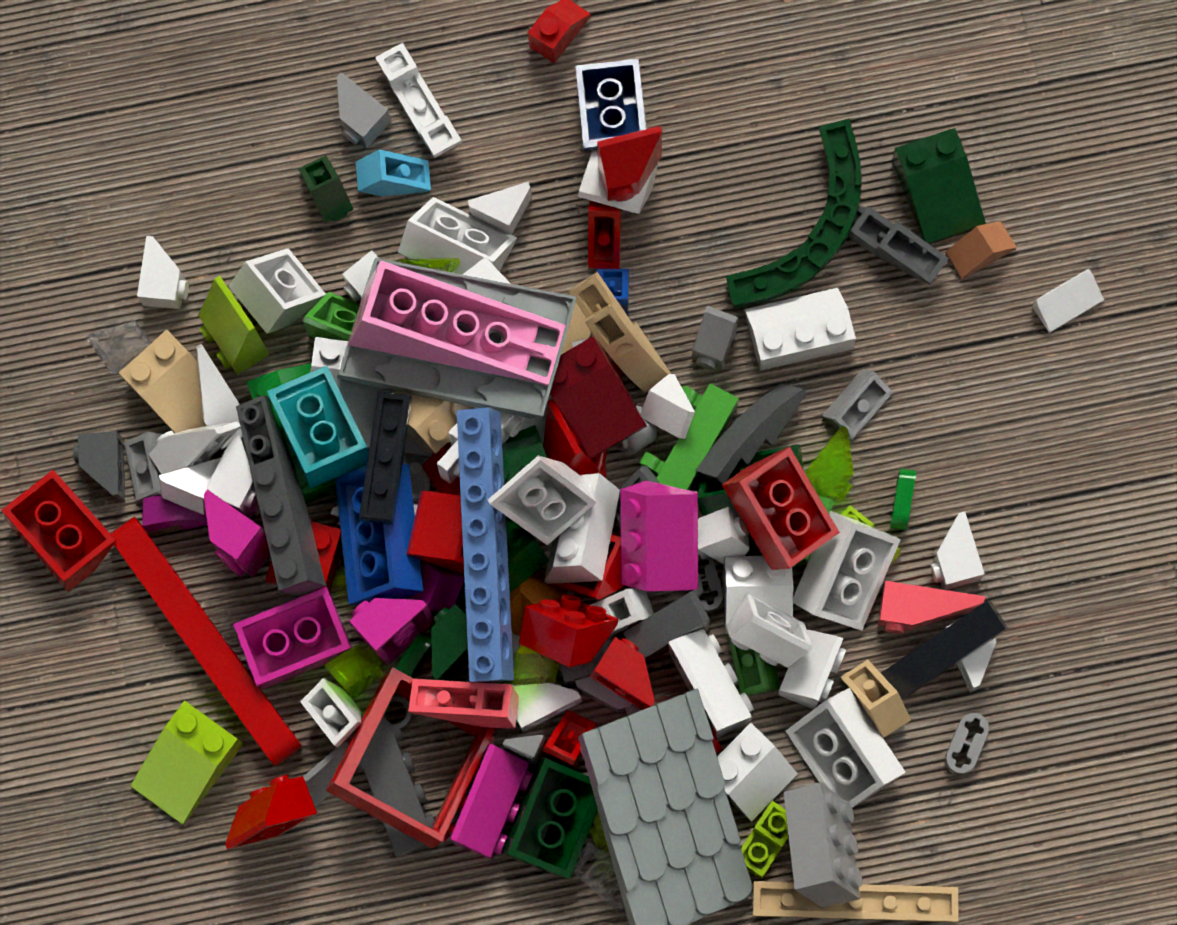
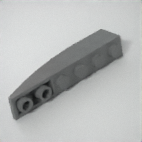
(280, 500)

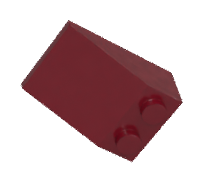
(594, 398)

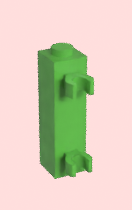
(709, 421)

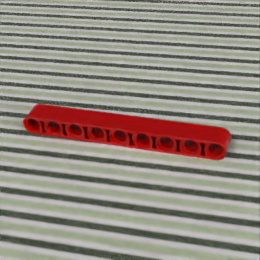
(205, 642)

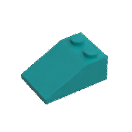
(319, 426)

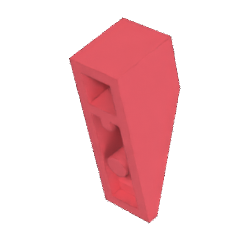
(915, 606)
(465, 702)

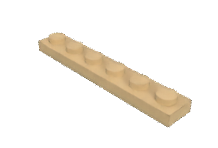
(875, 903)

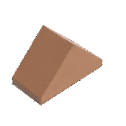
(980, 248)

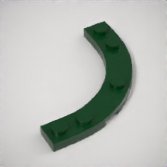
(827, 235)

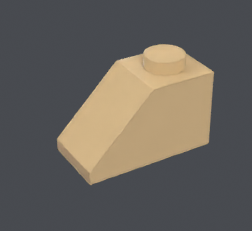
(877, 698)

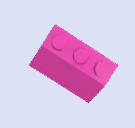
(659, 537)
(238, 539)
(391, 625)
(292, 638)
(492, 803)

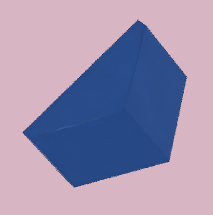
(618, 283)

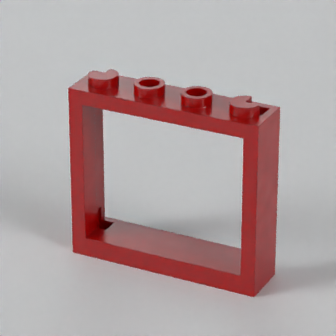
(401, 684)

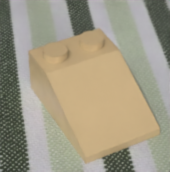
(167, 382)

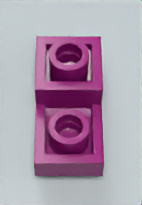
(162, 513)

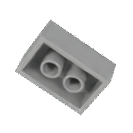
(822, 845)

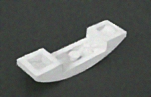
(417, 100)

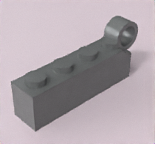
(391, 779)

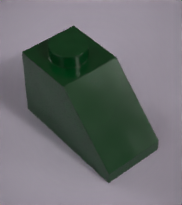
(326, 189)

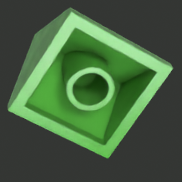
(331, 318)

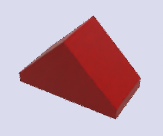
(564, 742)

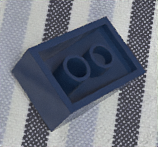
(609, 100)

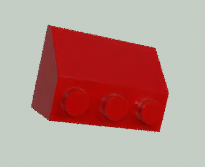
(780, 509)
(59, 530)

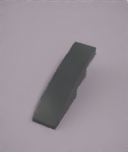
(896, 245)
(755, 426)

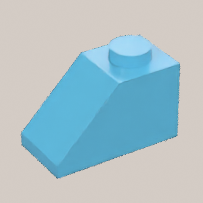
(392, 174)

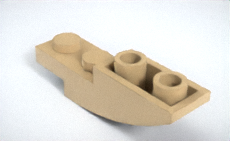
(617, 334)

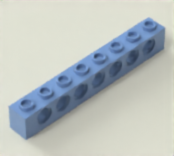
(484, 546)

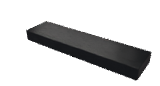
(385, 458)
(945, 649)

